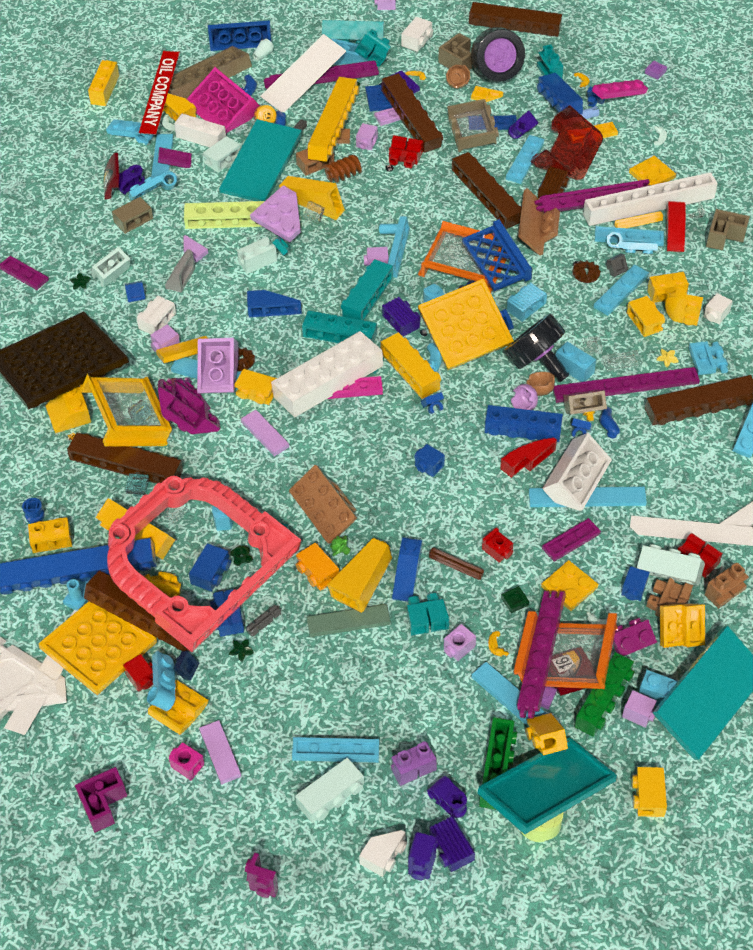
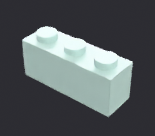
(671, 564)
(330, 790)

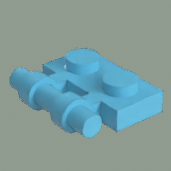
(703, 359)

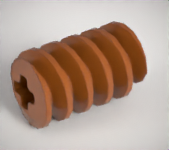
(343, 167)

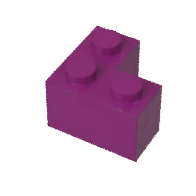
(97, 794)

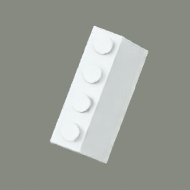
(577, 473)

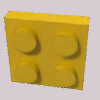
(653, 170)
(572, 581)

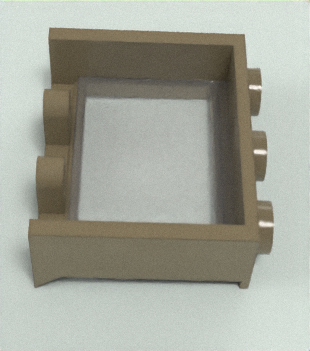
(472, 124)

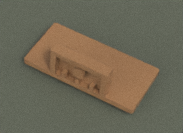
(535, 225)
(324, 503)

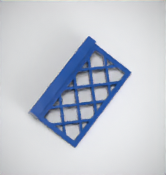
(511, 252)

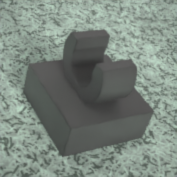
(617, 265)

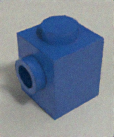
(429, 460)

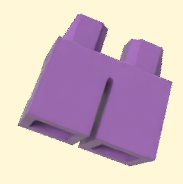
(413, 763)

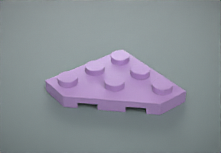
(279, 214)

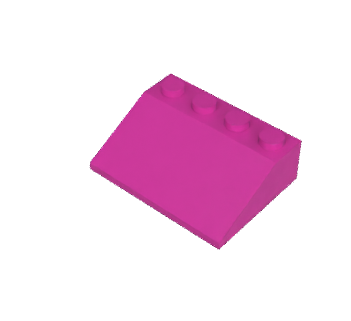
(222, 101)

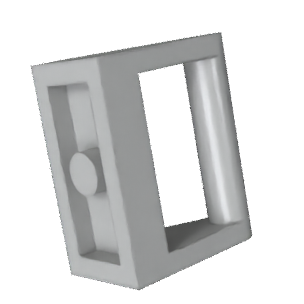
(181, 273)

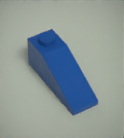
(267, 303)
(407, 569)

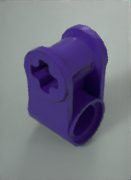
(522, 125)
(129, 178)
(448, 797)

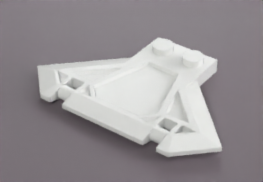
(16, 674)

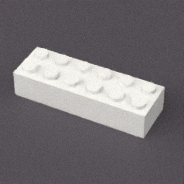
(327, 373)

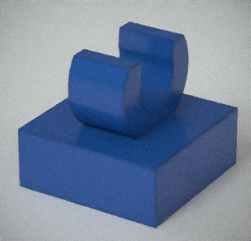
(593, 99)
(135, 291)
(433, 400)
(581, 425)

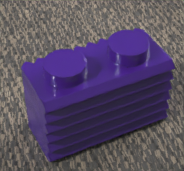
(401, 316)
(452, 844)
(422, 856)

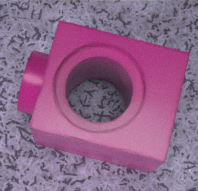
(187, 769)

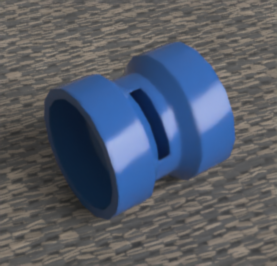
(33, 510)

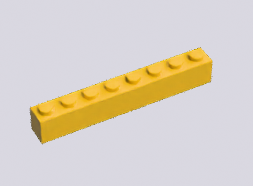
(333, 119)

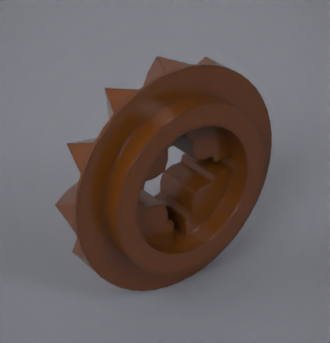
(580, 274)
(247, 360)

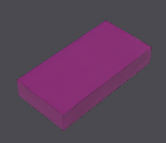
(174, 157)

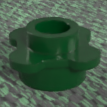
(241, 550)

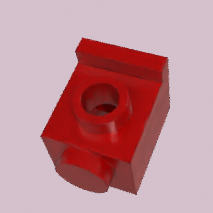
(497, 545)

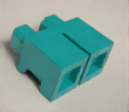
(374, 46)
(550, 61)
(426, 614)

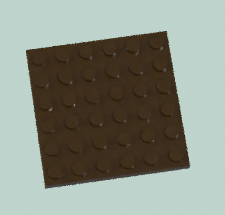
(58, 359)

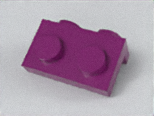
(633, 637)
(260, 879)

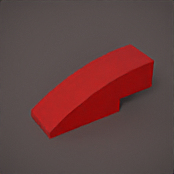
(676, 226)
(527, 456)

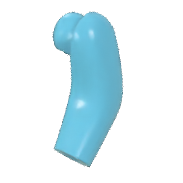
(435, 356)

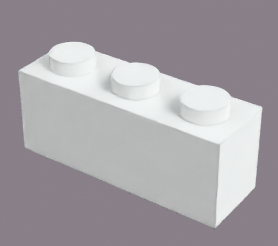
(199, 130)

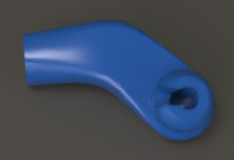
(251, 85)
(280, 118)
(608, 423)

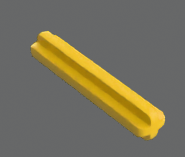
(639, 220)

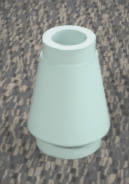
(263, 49)

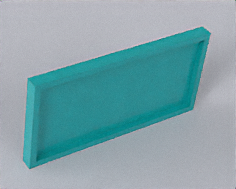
(260, 161)
(708, 693)
(546, 786)

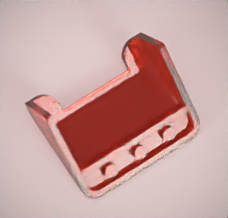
(574, 145)

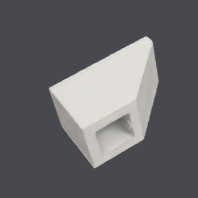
(381, 852)

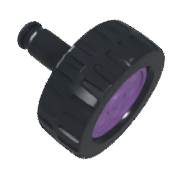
(498, 54)
(537, 344)

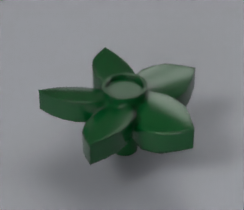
(80, 281)
(241, 650)

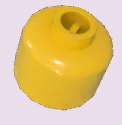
(263, 110)

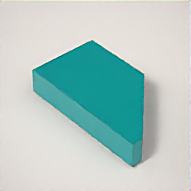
(281, 245)

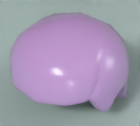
(525, 397)

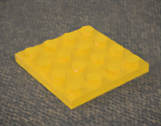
(465, 324)
(96, 646)

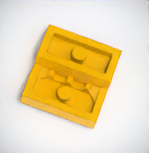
(682, 625)
(185, 710)

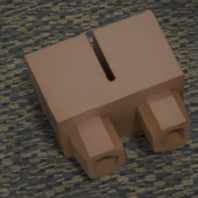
(726, 585)
(671, 594)

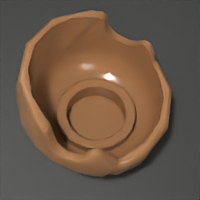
(458, 76)
(542, 382)

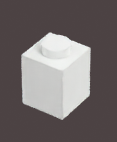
(717, 308)

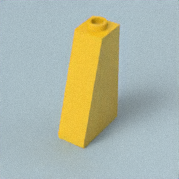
(319, 192)
(361, 576)

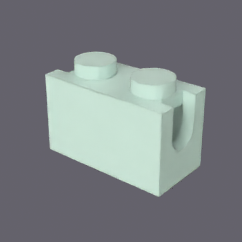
(221, 154)
(256, 255)
(110, 266)

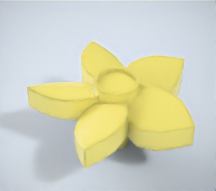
(667, 357)

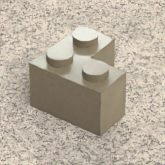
(456, 52)
(727, 226)

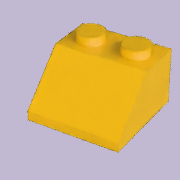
(68, 411)

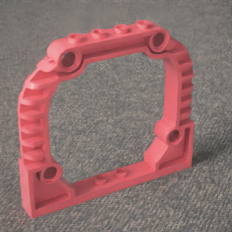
(195, 623)

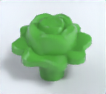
(339, 545)

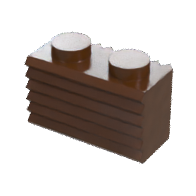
(553, 182)

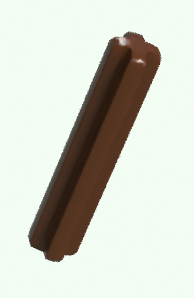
(456, 563)

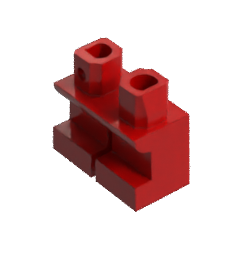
(404, 151)
(708, 553)

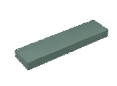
(348, 620)

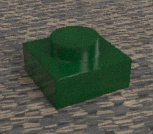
(515, 599)

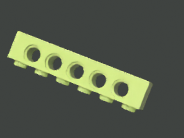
(220, 214)

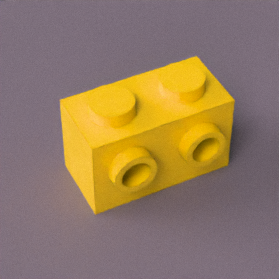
(661, 285)
(50, 535)

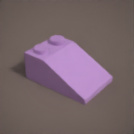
(217, 365)

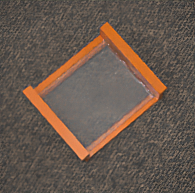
(451, 256)
(578, 655)

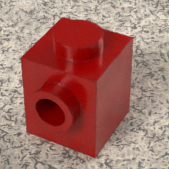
(139, 673)

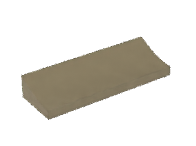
(229, 62)

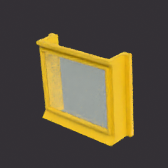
(129, 411)

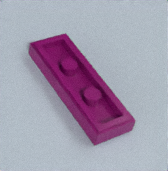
(23, 272)
(571, 539)

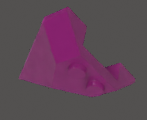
(185, 406)

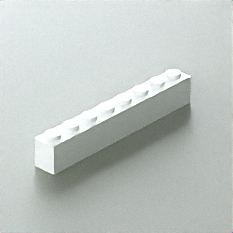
(649, 198)

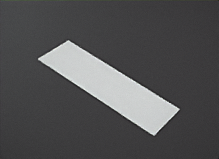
(303, 73)

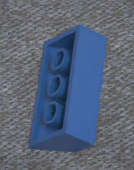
(239, 35)

